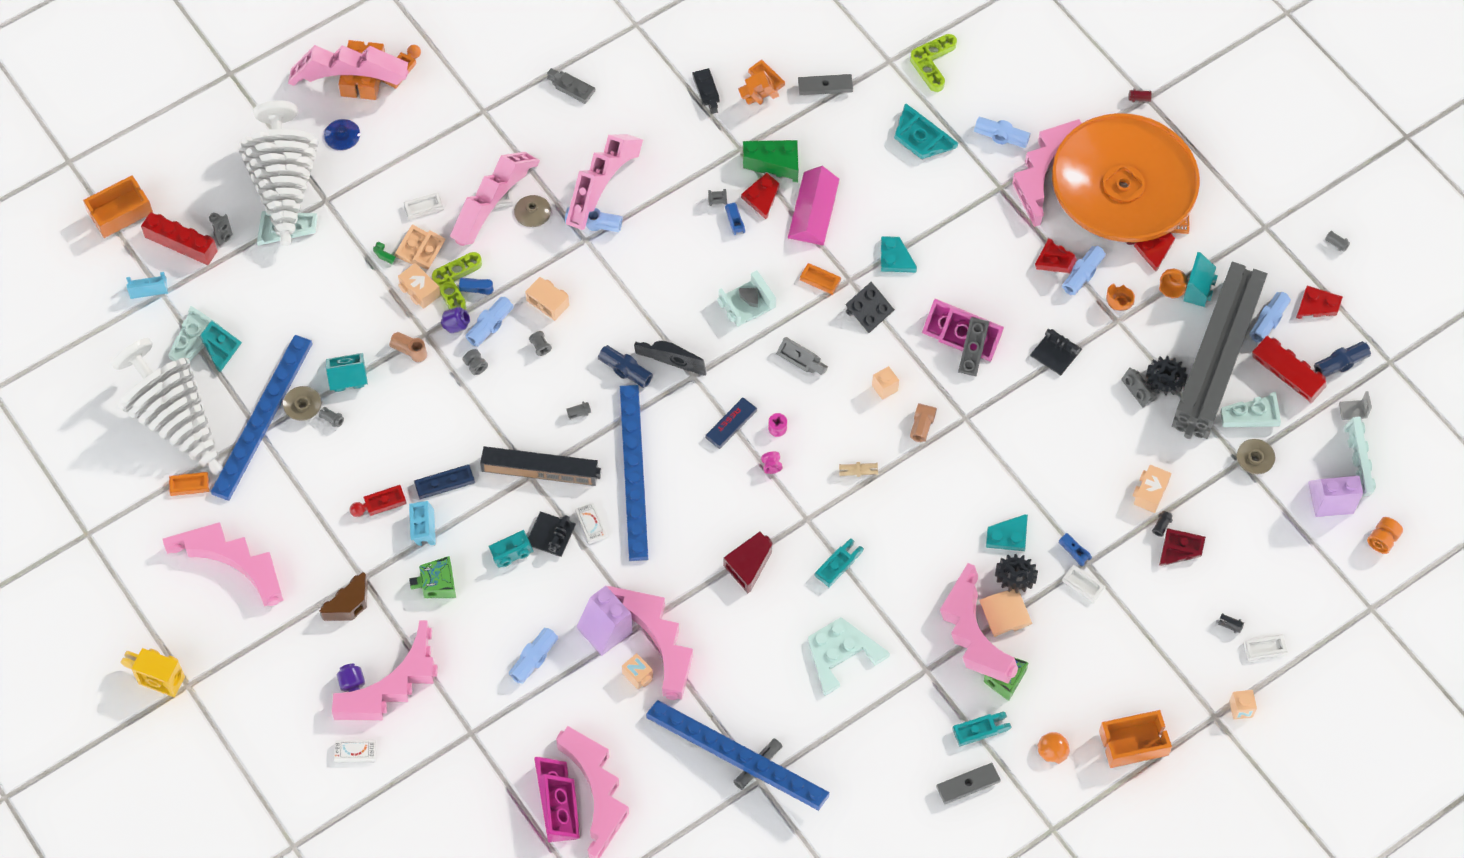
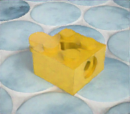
(155, 670)

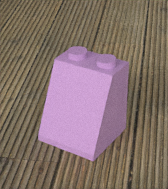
(1335, 495)
(605, 621)

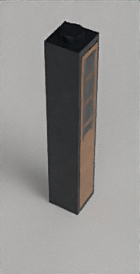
(540, 466)

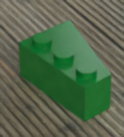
(773, 157)

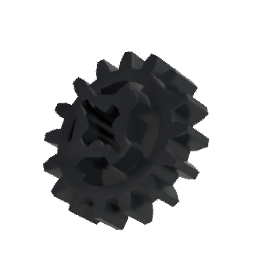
(1168, 372)
(1016, 573)

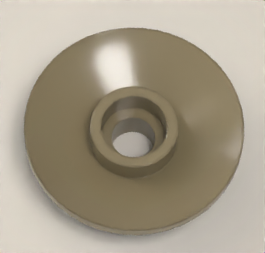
(532, 217)
(302, 396)
(1256, 449)

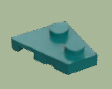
(895, 256)
(219, 344)
(1008, 534)

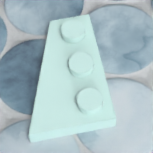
(305, 225)
(188, 342)
(1255, 413)

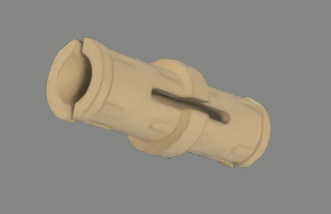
(858, 469)

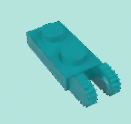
(838, 563)
(980, 728)

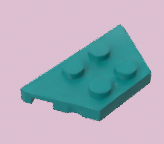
(922, 135)

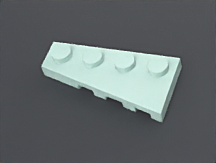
(1360, 457)

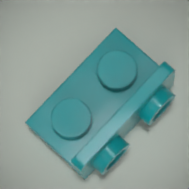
(510, 549)

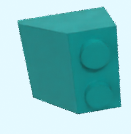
(1200, 281)
(346, 372)

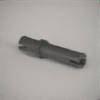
(768, 752)

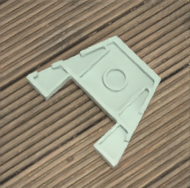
(838, 643)

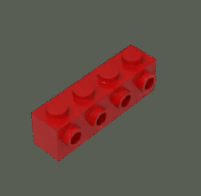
(179, 238)
(1289, 368)

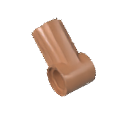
(408, 346)
(923, 419)

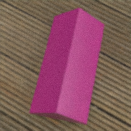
(814, 206)
(951, 327)
(557, 800)

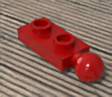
(379, 502)

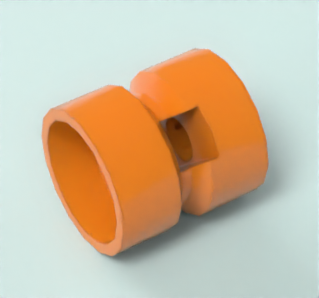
(1385, 535)

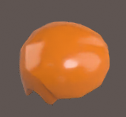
(1173, 283)
(1120, 297)
(1053, 747)

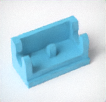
(147, 286)
(422, 523)

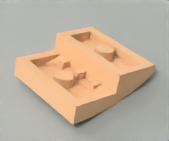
(419, 247)
(1005, 612)

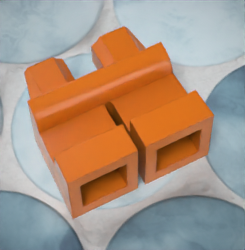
(757, 88)

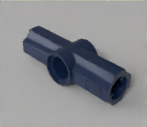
(1343, 359)
(625, 366)

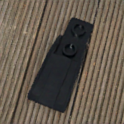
(672, 355)

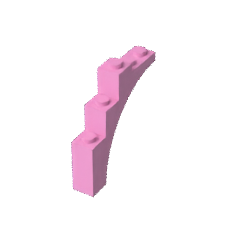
(396, 687)

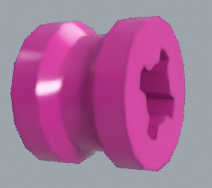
(780, 428)
(771, 462)

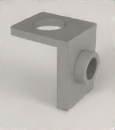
(1356, 408)

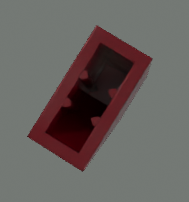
(749, 560)

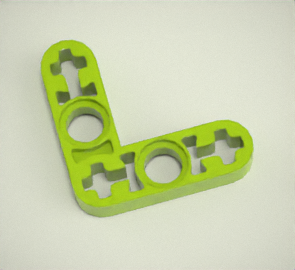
(928, 57)
(448, 281)

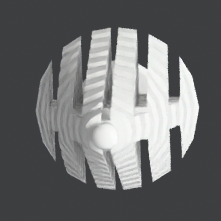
(279, 164)
(168, 403)

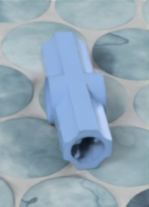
(1002, 132)
(602, 221)
(1083, 270)
(1270, 316)
(489, 321)
(533, 655)

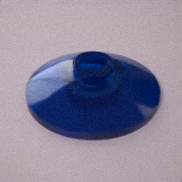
(342, 140)

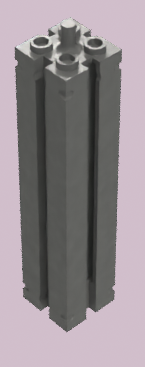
(1219, 351)

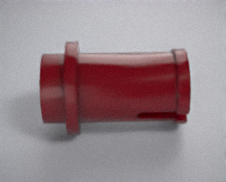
(1138, 95)

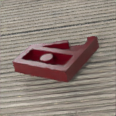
(1181, 546)

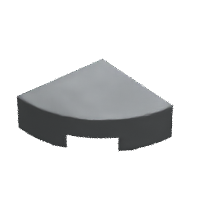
(749, 295)

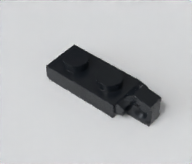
(706, 89)

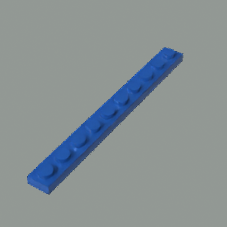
(261, 418)
(634, 473)
(738, 755)

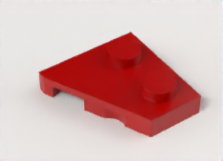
(762, 194)
(1155, 250)
(1055, 258)
(1318, 303)

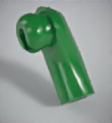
(383, 255)

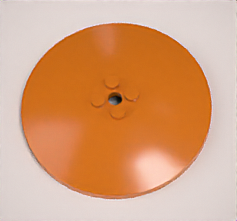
(1131, 150)

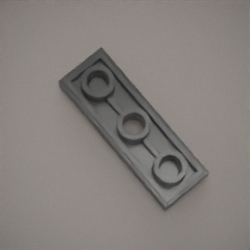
(825, 84)
(971, 358)
(978, 778)

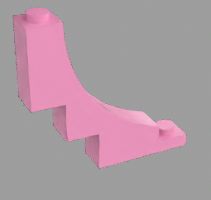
(371, 63)
(593, 181)
(1030, 182)
(492, 188)
(211, 544)
(961, 610)
(648, 613)
(608, 812)

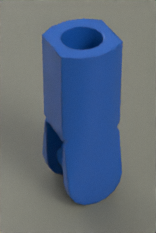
(734, 218)
(481, 286)
(1073, 547)

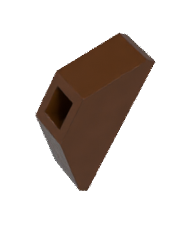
(348, 601)

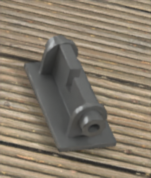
(221, 227)
(1136, 386)

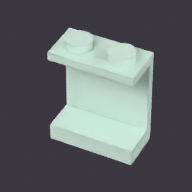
(738, 309)

